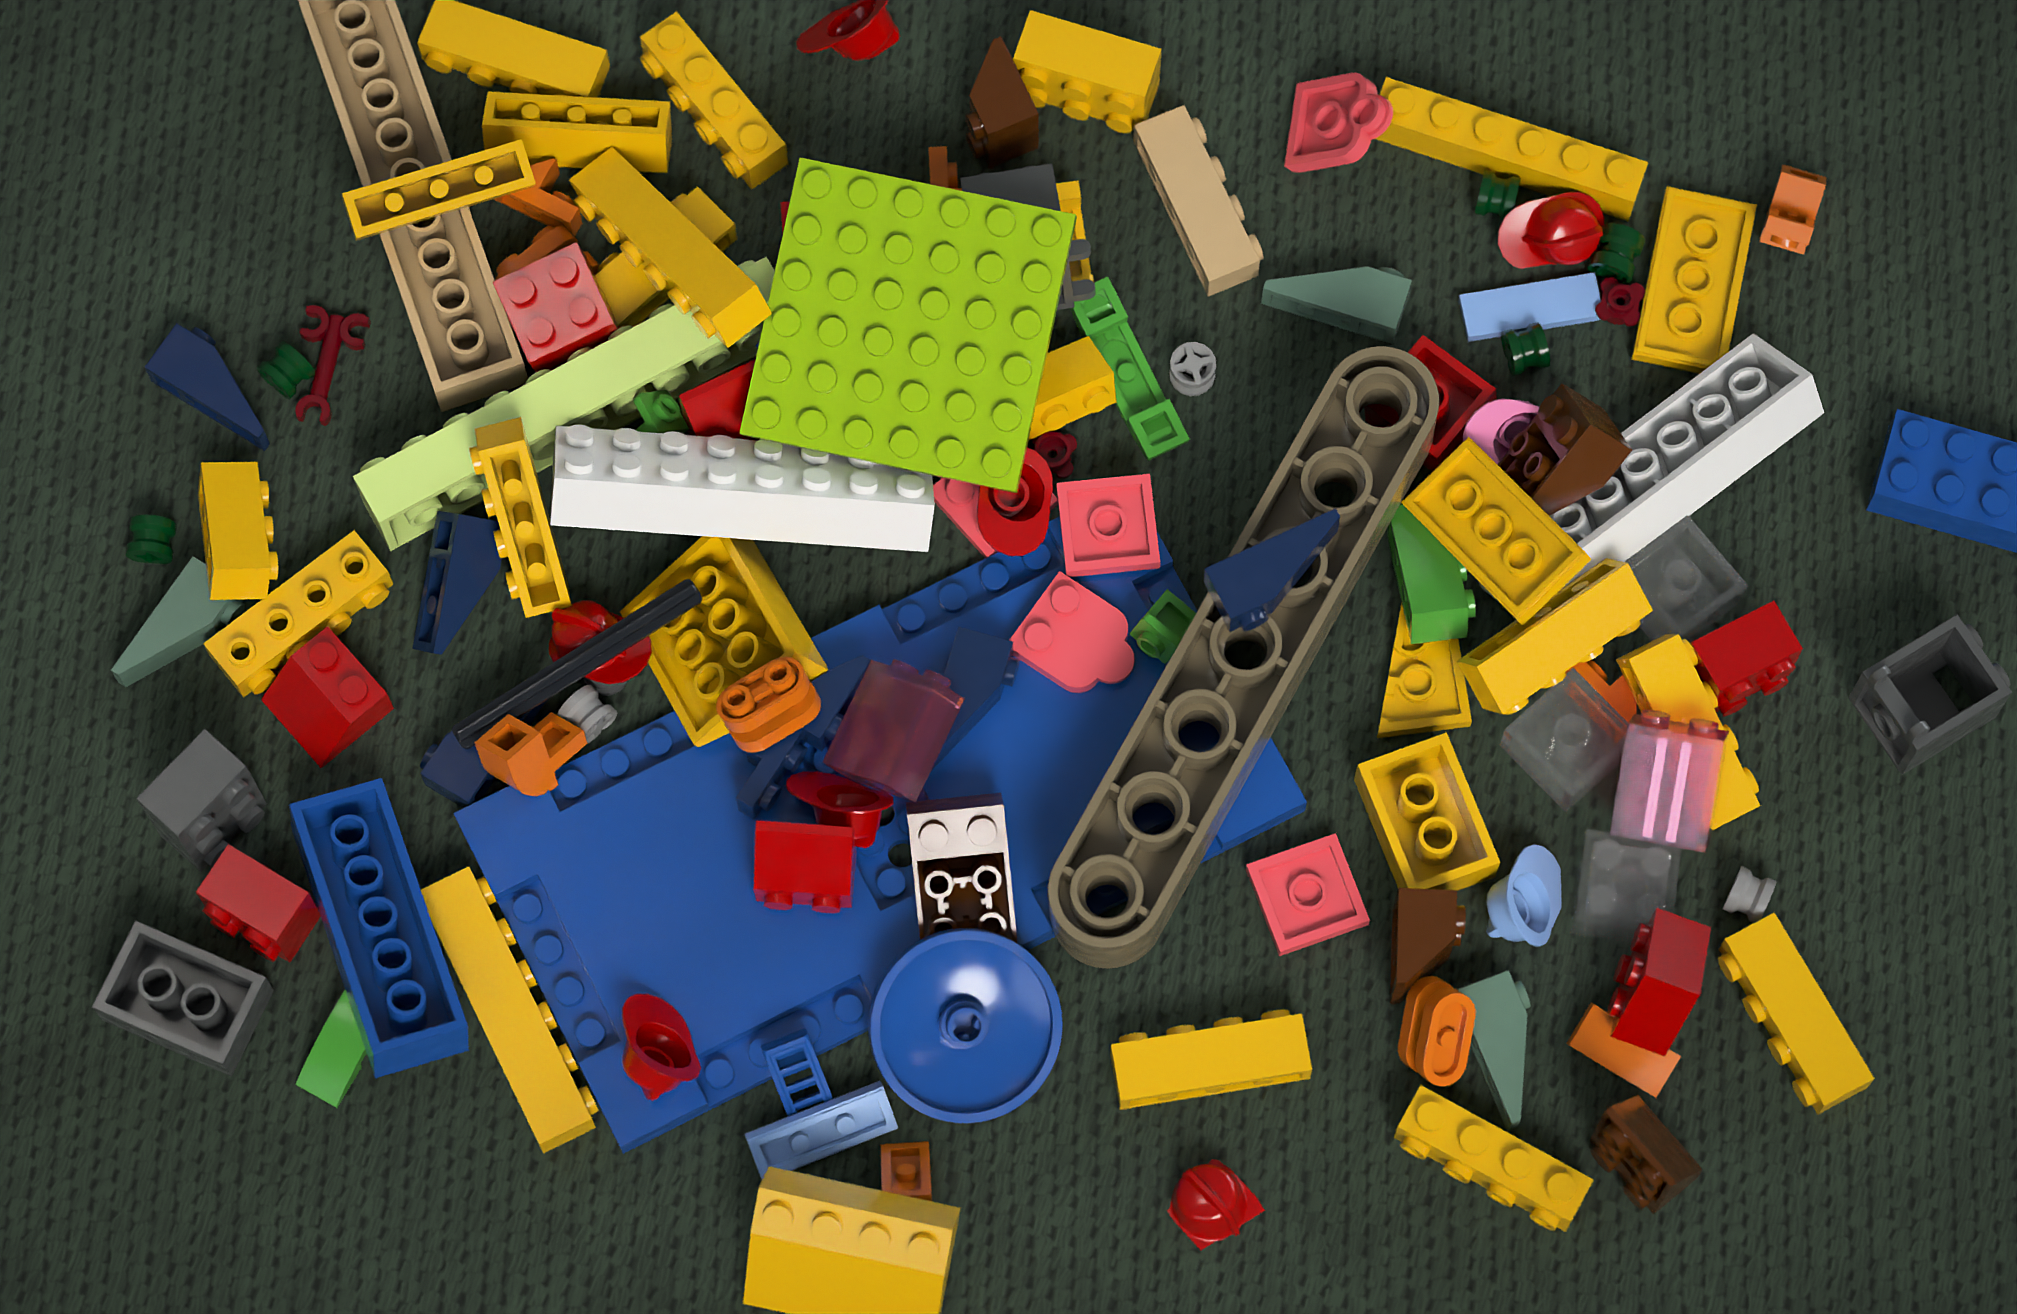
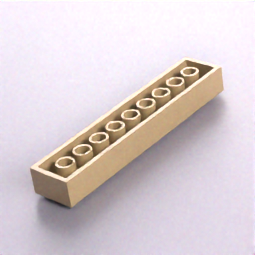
(435, 260)

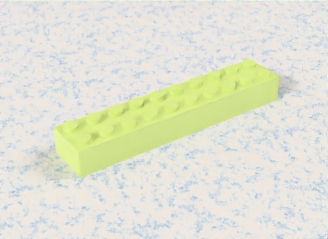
(588, 390)

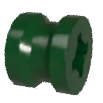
(1497, 195)
(1525, 349)
(286, 370)
(151, 539)

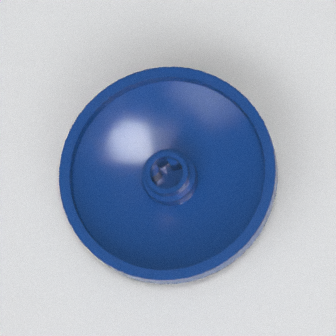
(965, 1025)

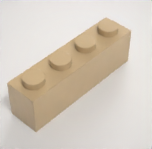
(1197, 200)

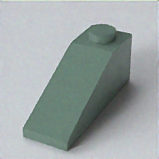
(1350, 299)
(177, 625)
(1501, 1040)

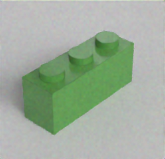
(1428, 582)

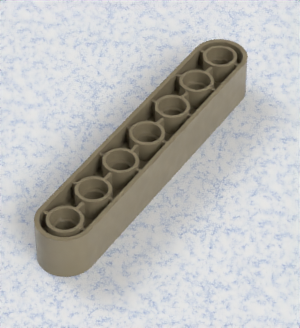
(1238, 702)

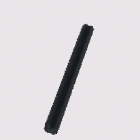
(579, 661)

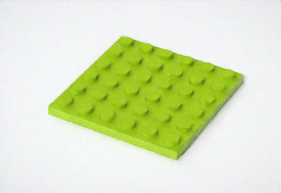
(908, 325)

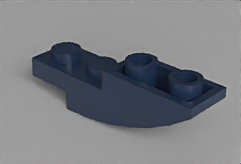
(836, 693)

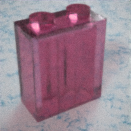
(894, 728)
(1669, 781)

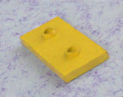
(1693, 280)
(1496, 531)

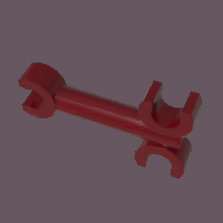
(333, 331)

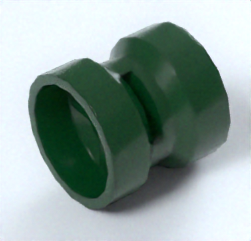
(1617, 252)

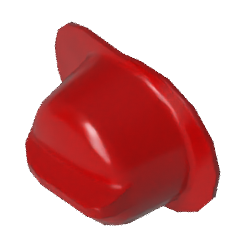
(853, 31)
(1551, 230)
(1018, 520)
(586, 620)
(841, 803)
(657, 1046)
(1212, 1203)

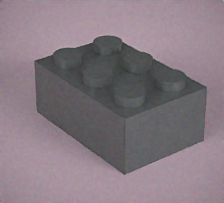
(203, 801)
(183, 998)

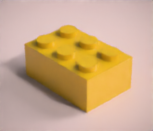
(1087, 71)
(1427, 817)

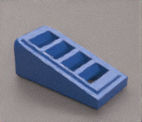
(786, 1047)

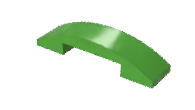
(1138, 394)
(334, 1056)

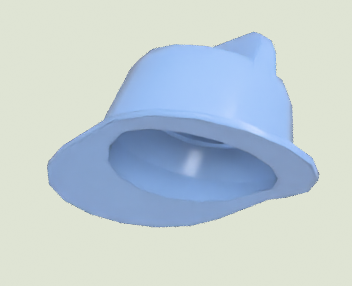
(1527, 899)

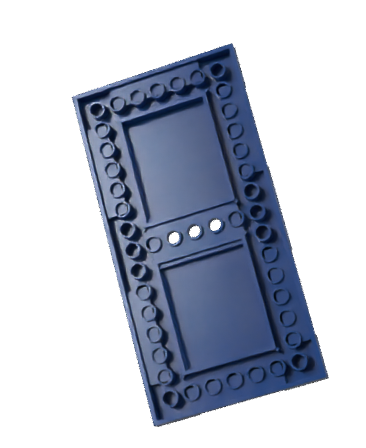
(647, 866)

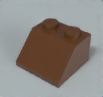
(1001, 113)
(1423, 935)

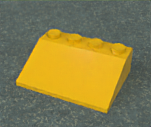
(726, 636)
(846, 1248)

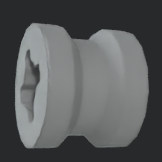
(1192, 358)
(587, 712)
(1749, 895)

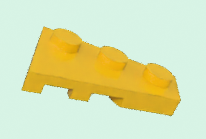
(1423, 687)

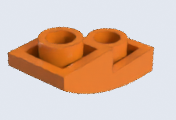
(1634, 1064)

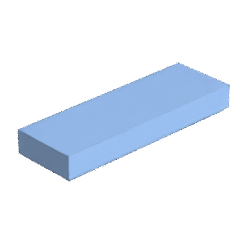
(1515, 307)
(822, 1130)

